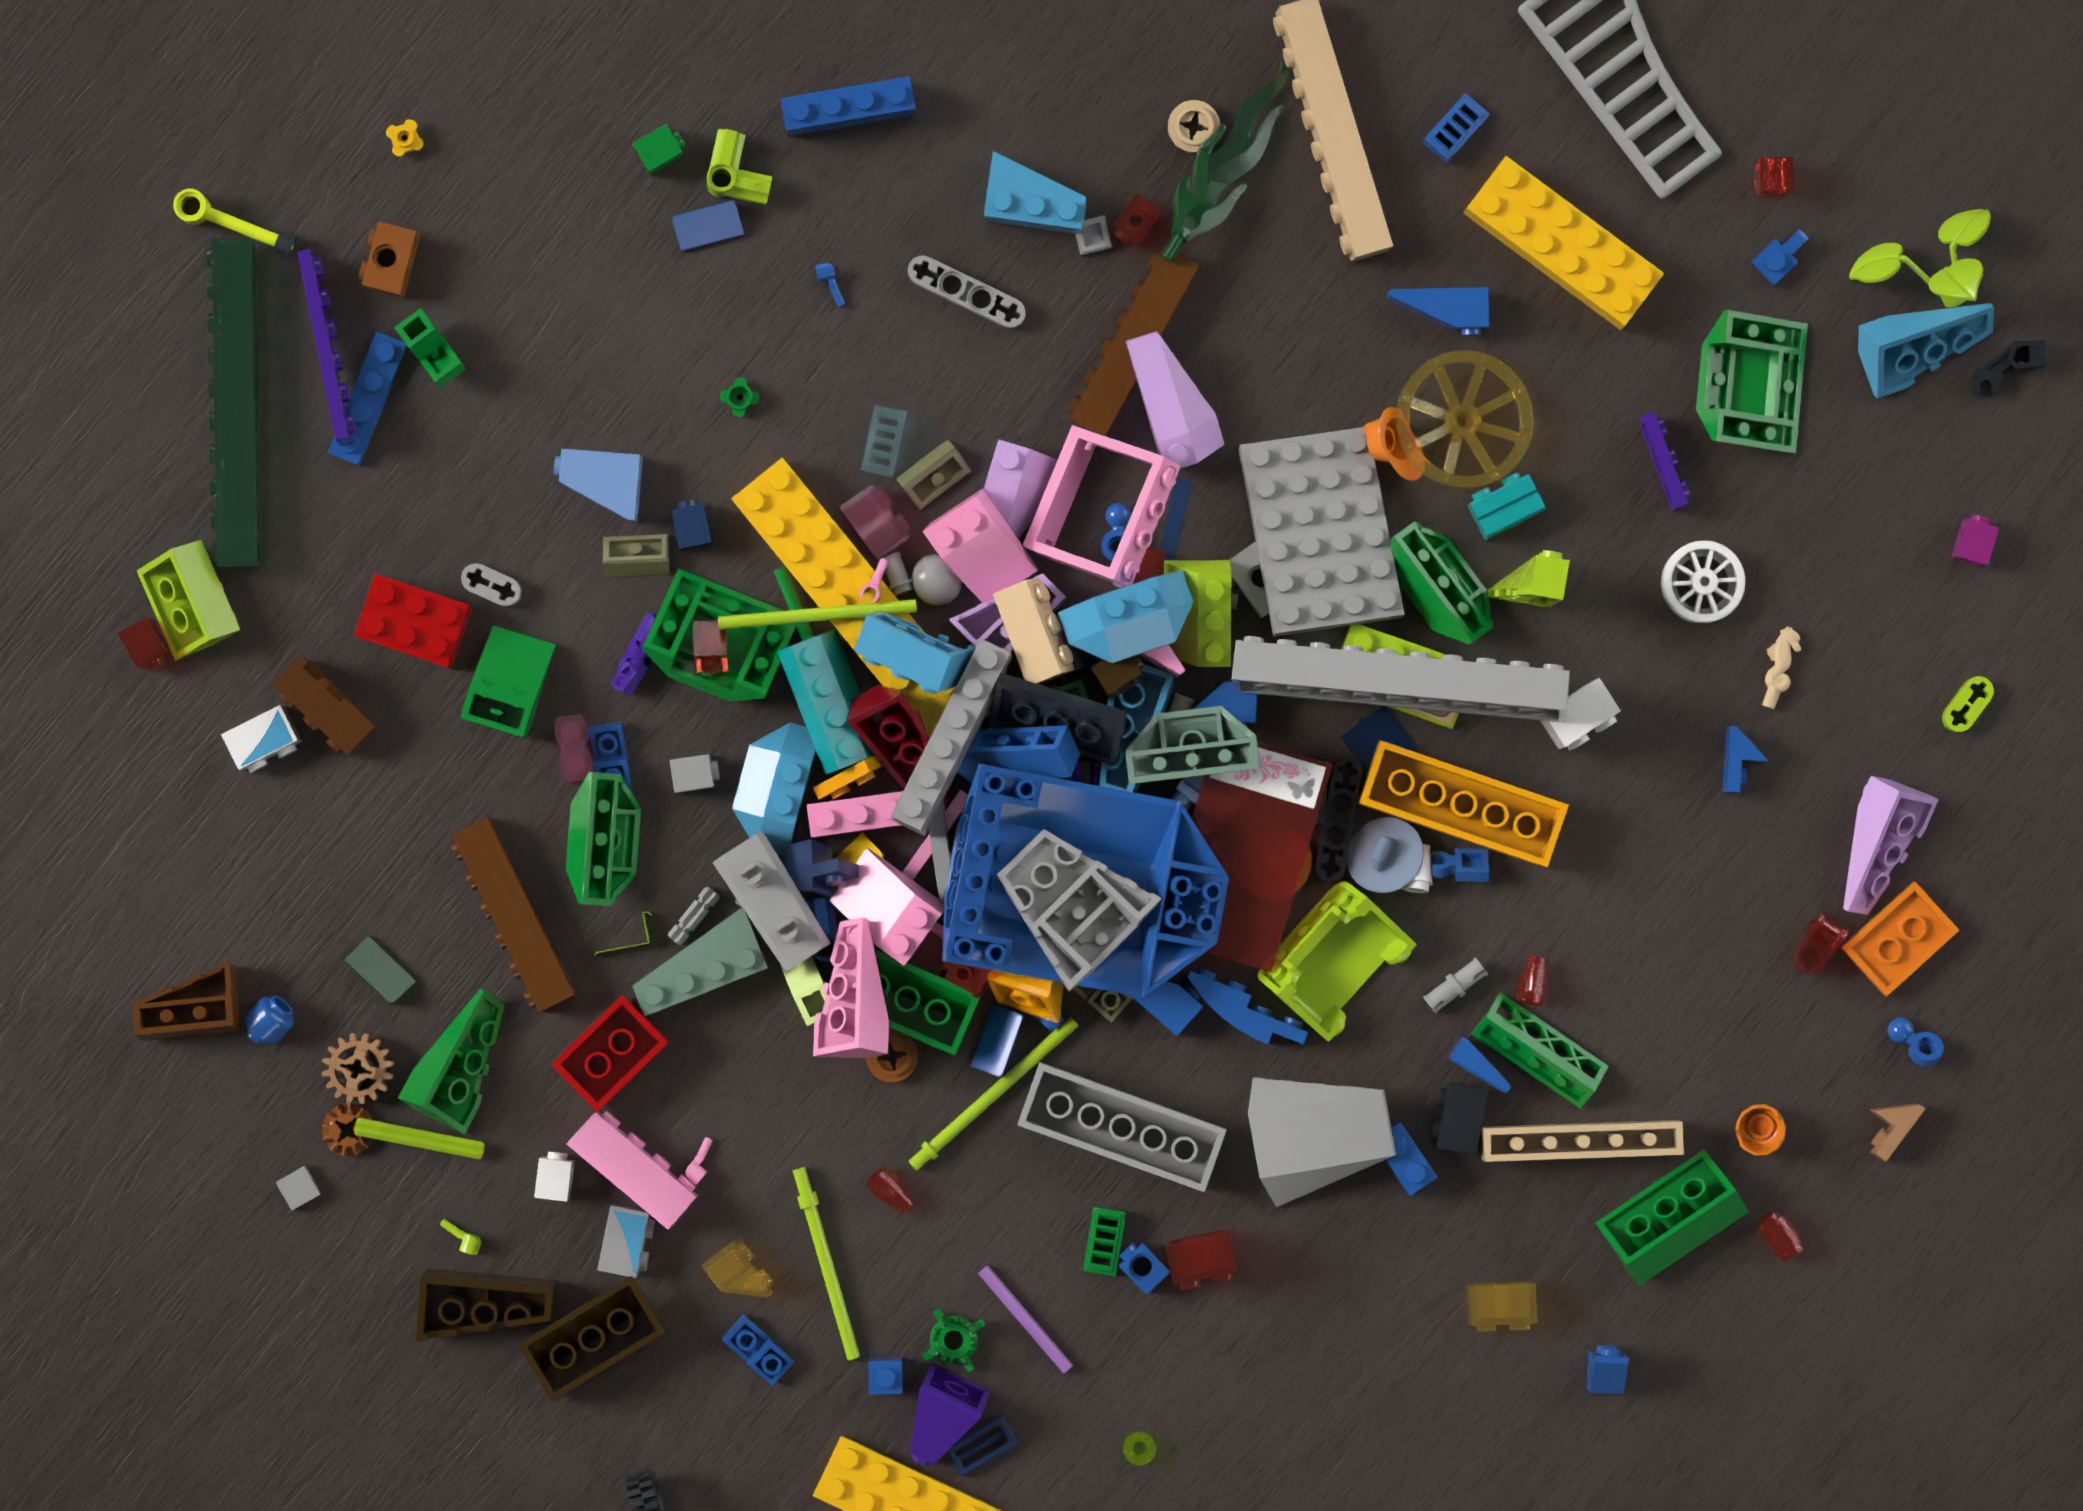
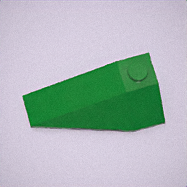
(451, 1072)

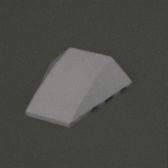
(1073, 905)
(1315, 1134)

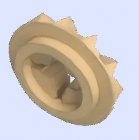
(1183, 114)

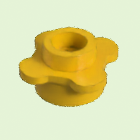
(412, 143)

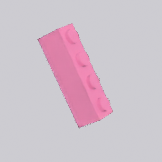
(633, 1169)

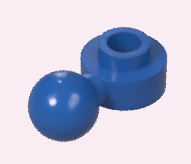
(1118, 518)
(1902, 1031)

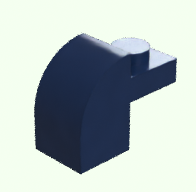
(814, 869)

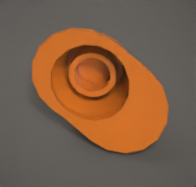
(1385, 444)

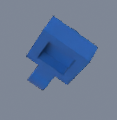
(1777, 259)

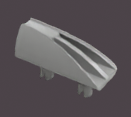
(772, 900)

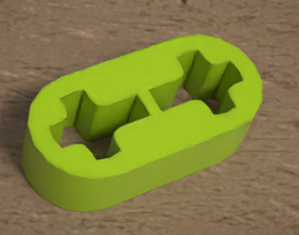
(1974, 708)

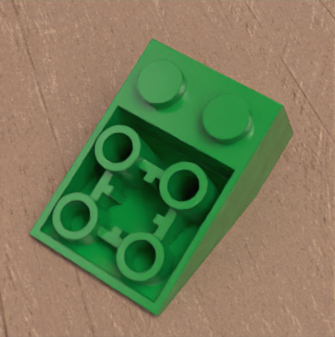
(508, 682)

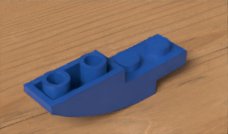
(1231, 1004)

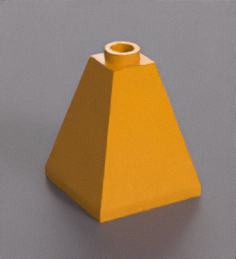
(1028, 994)

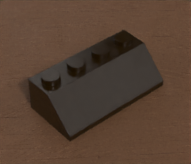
(593, 1339)

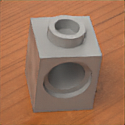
(694, 773)

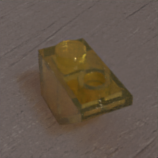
(735, 1273)

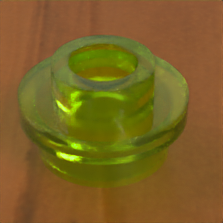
(1146, 1456)

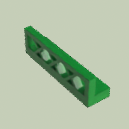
(1538, 1055)

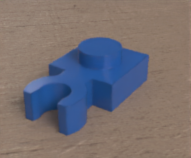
(1465, 864)

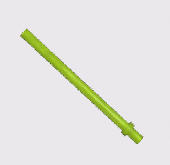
(930, 1149)

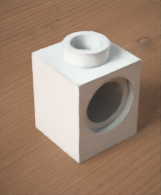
(554, 1177)

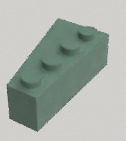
(710, 962)

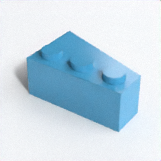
(1031, 200)
(911, 652)

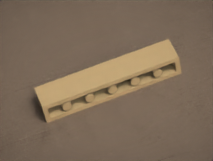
(1582, 1140)

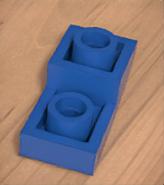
(610, 750)
(757, 1350)

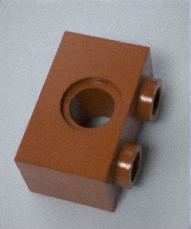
(391, 279)

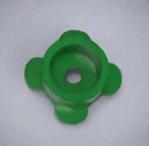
(739, 406)

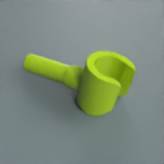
(470, 1242)

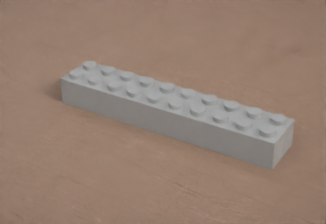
(1400, 679)

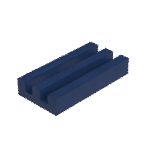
(999, 1420)

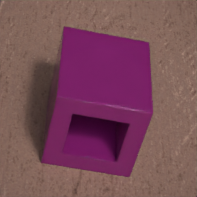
(1975, 541)

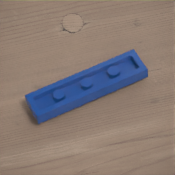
(370, 394)

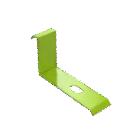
(647, 933)

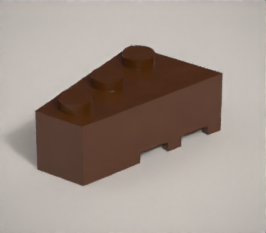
(324, 706)
(191, 1008)

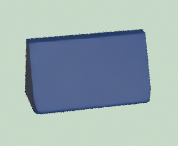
(708, 225)
(997, 1040)

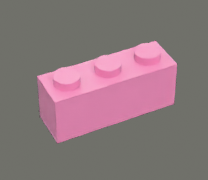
(852, 814)

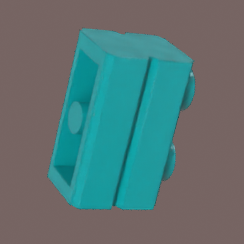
(1505, 506)

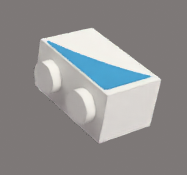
(262, 738)

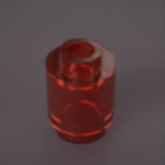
(1780, 1235)

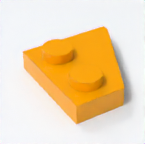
(839, 783)

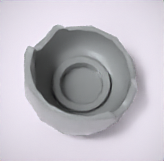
(935, 581)

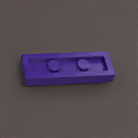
(1664, 460)

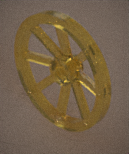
(1470, 414)

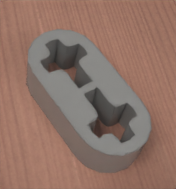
(488, 592)

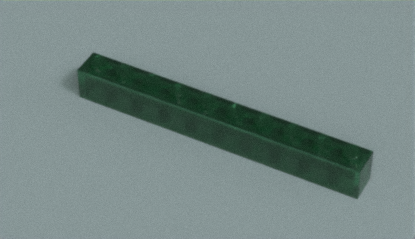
(235, 403)

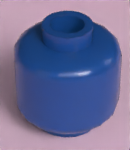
(268, 1020)

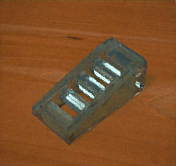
(889, 413)

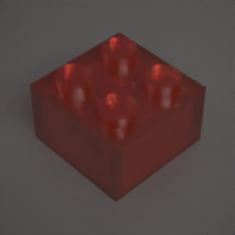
(1201, 1258)

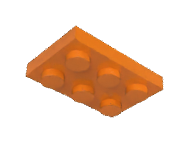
(1899, 938)

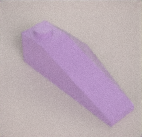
(1018, 483)

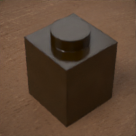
(1118, 676)

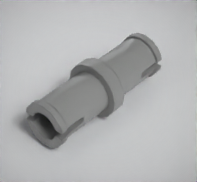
(1455, 985)

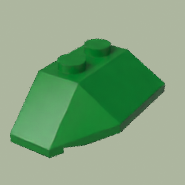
(1441, 584)
(602, 839)

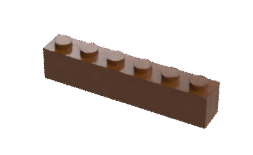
(1151, 312)
(514, 915)

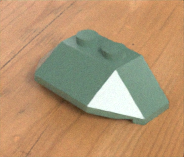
(1191, 745)

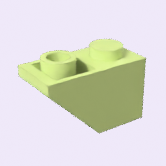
(807, 987)

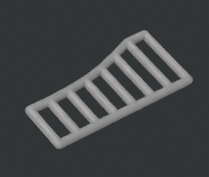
(1606, 111)

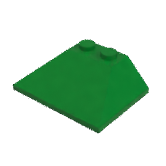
(1752, 381)
(751, 650)

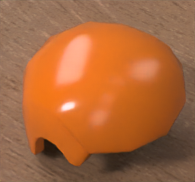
(1760, 1130)

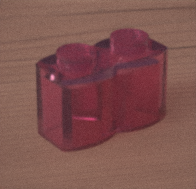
(875, 522)
(574, 740)

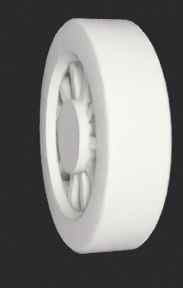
(1703, 581)

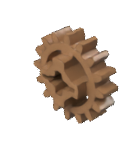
(355, 1083)

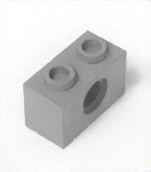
(1241, 570)

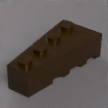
(479, 1302)

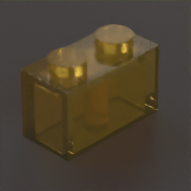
(1502, 1305)

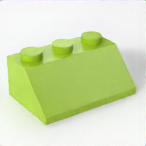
(188, 599)
(1207, 628)

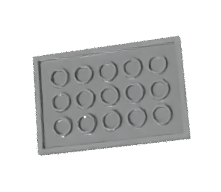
(1320, 532)

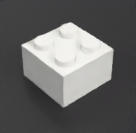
(1586, 710)

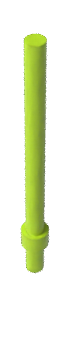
(808, 1201)

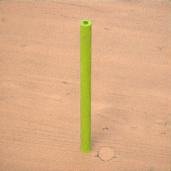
(815, 614)

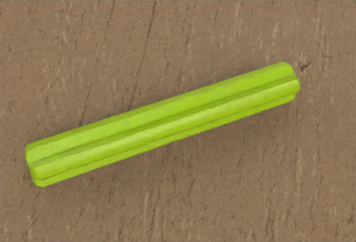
(419, 1138)

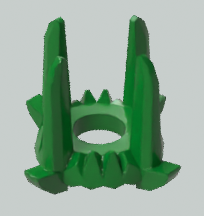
(953, 1323)

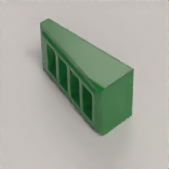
(1111, 1214)

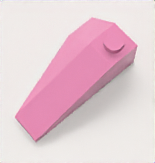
(855, 1009)

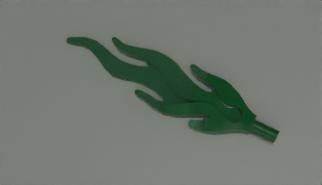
(1212, 172)

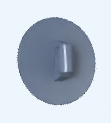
(1385, 855)

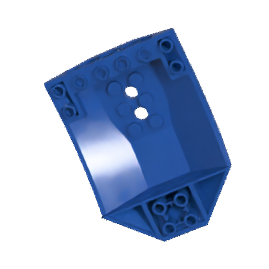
(1127, 831)

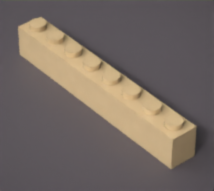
(1333, 129)

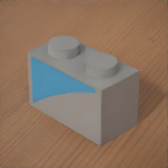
(625, 1241)

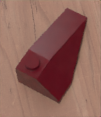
(890, 730)

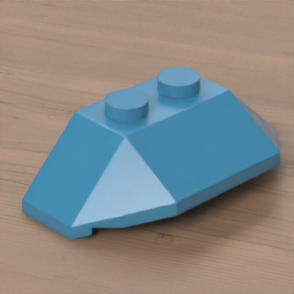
(1129, 618)
(775, 784)

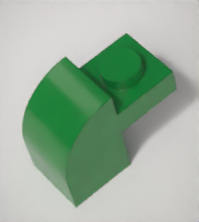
(430, 348)

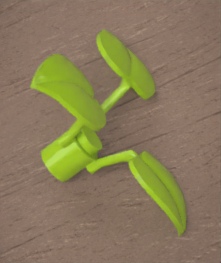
(1952, 283)

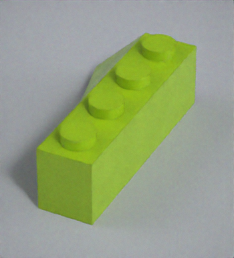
(1536, 582)

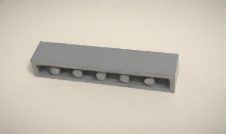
(952, 738)

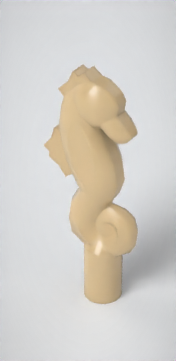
(1780, 652)

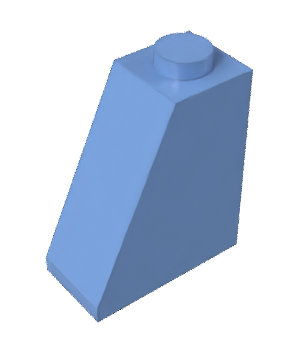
(604, 478)

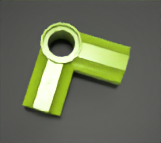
(726, 160)

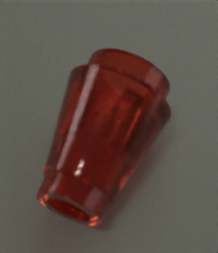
(1533, 982)
(890, 1190)

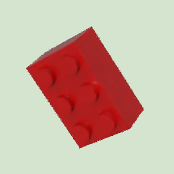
(413, 621)
(610, 1053)

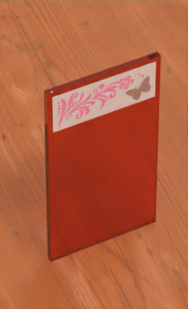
(1260, 835)

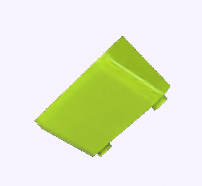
(1334, 956)

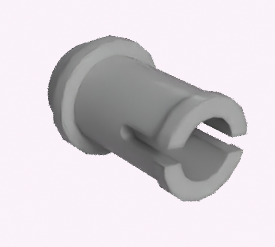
(897, 575)

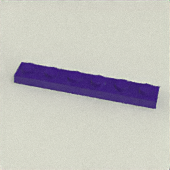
(324, 334)

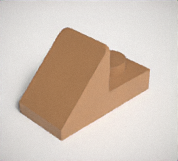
(1900, 1121)

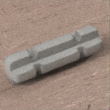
(693, 915)

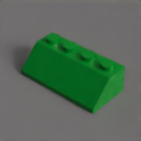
(924, 1004)
(1672, 1217)

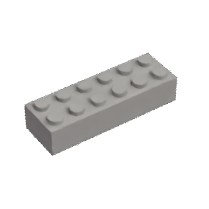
(1122, 1126)

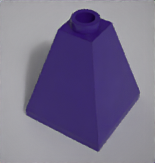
(944, 1413)

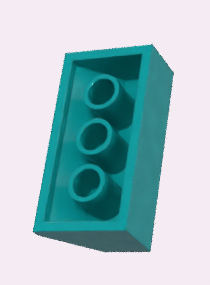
(824, 692)

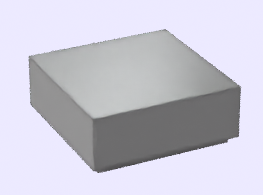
(1094, 236)
(298, 1187)

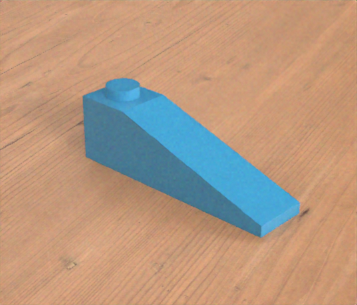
(1909, 343)

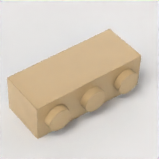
(1034, 631)

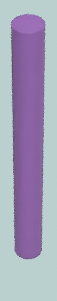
(1025, 1319)

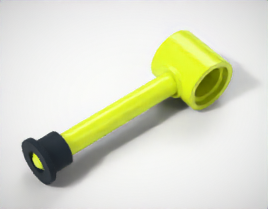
(281, 242)

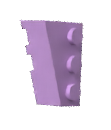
(986, 622)

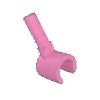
(875, 580)
(694, 1171)

